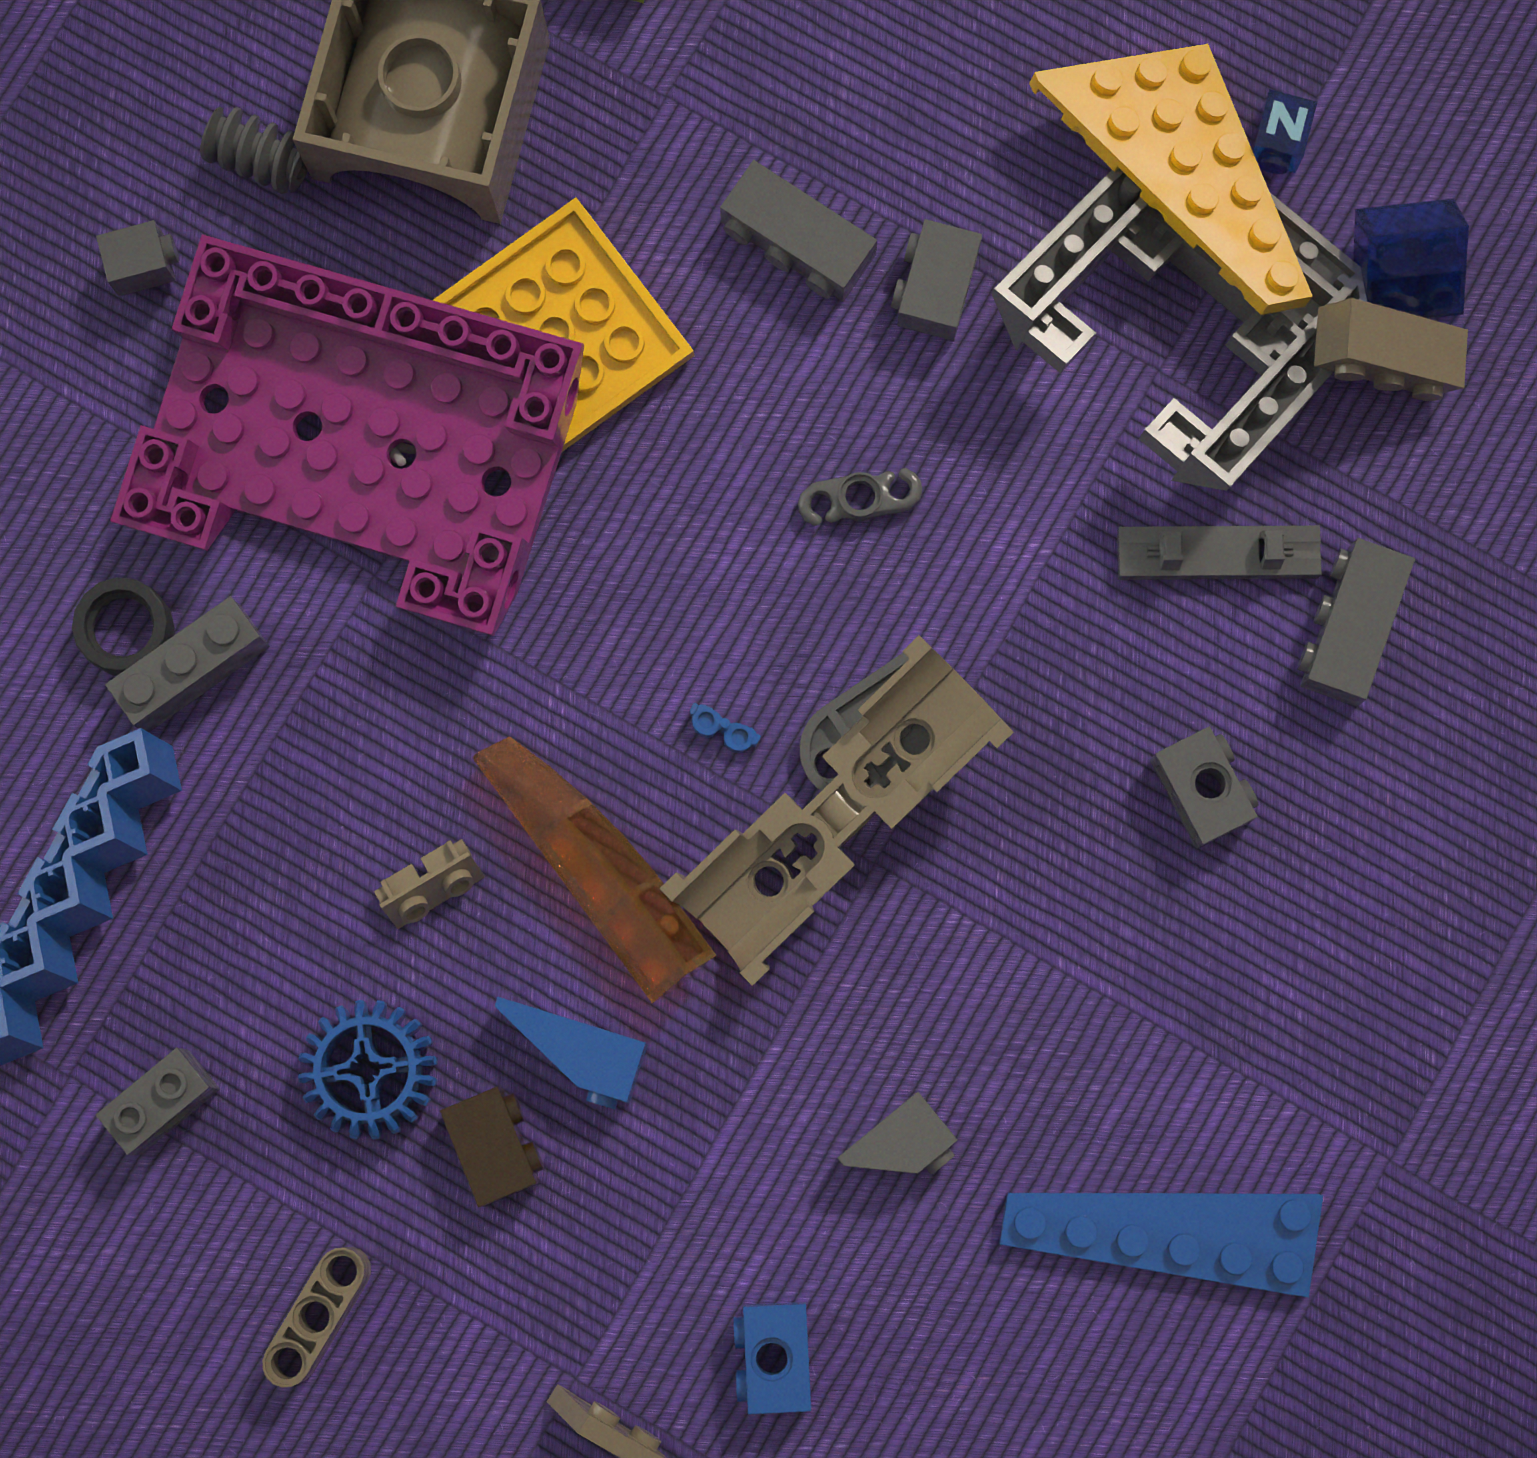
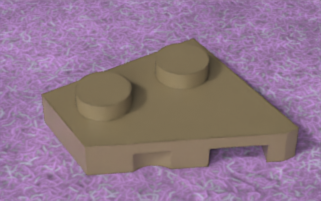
(602, 1426)

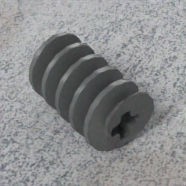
(253, 151)

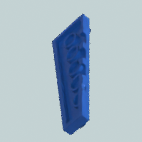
(1205, 1236)

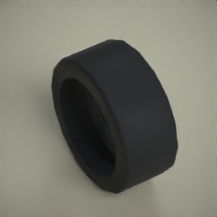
(100, 596)

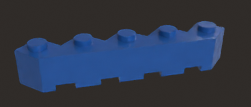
(69, 886)

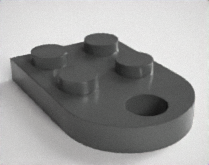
(841, 714)

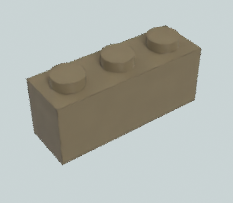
(1390, 349)

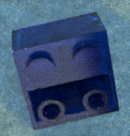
(1413, 256)

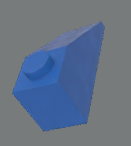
(587, 1055)

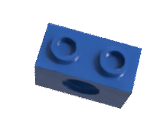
(780, 1390)

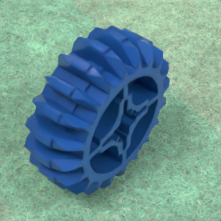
(371, 1093)

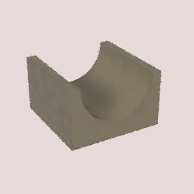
(425, 94)

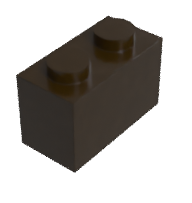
(492, 1146)

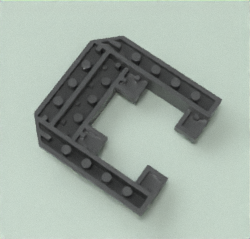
(1273, 344)

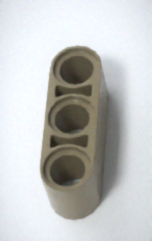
(295, 1329)

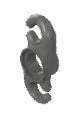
(836, 490)

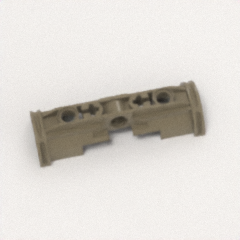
(723, 885)

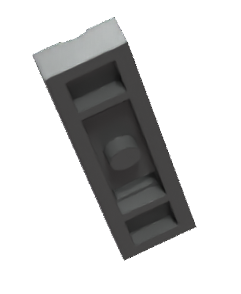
(1218, 552)

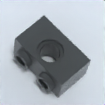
(1205, 817)
(157, 1101)

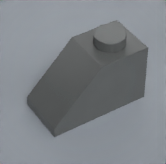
(904, 1141)

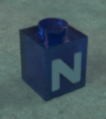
(1282, 132)

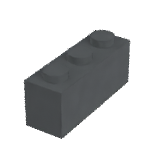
(797, 232)
(1355, 621)
(187, 665)

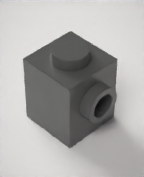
(138, 257)

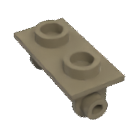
(410, 897)

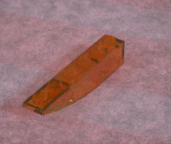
(599, 870)

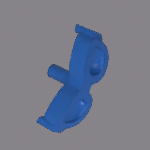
(708, 723)

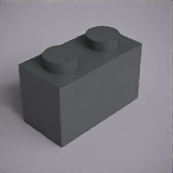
(938, 279)

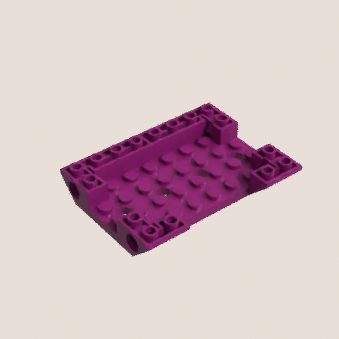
(378, 376)

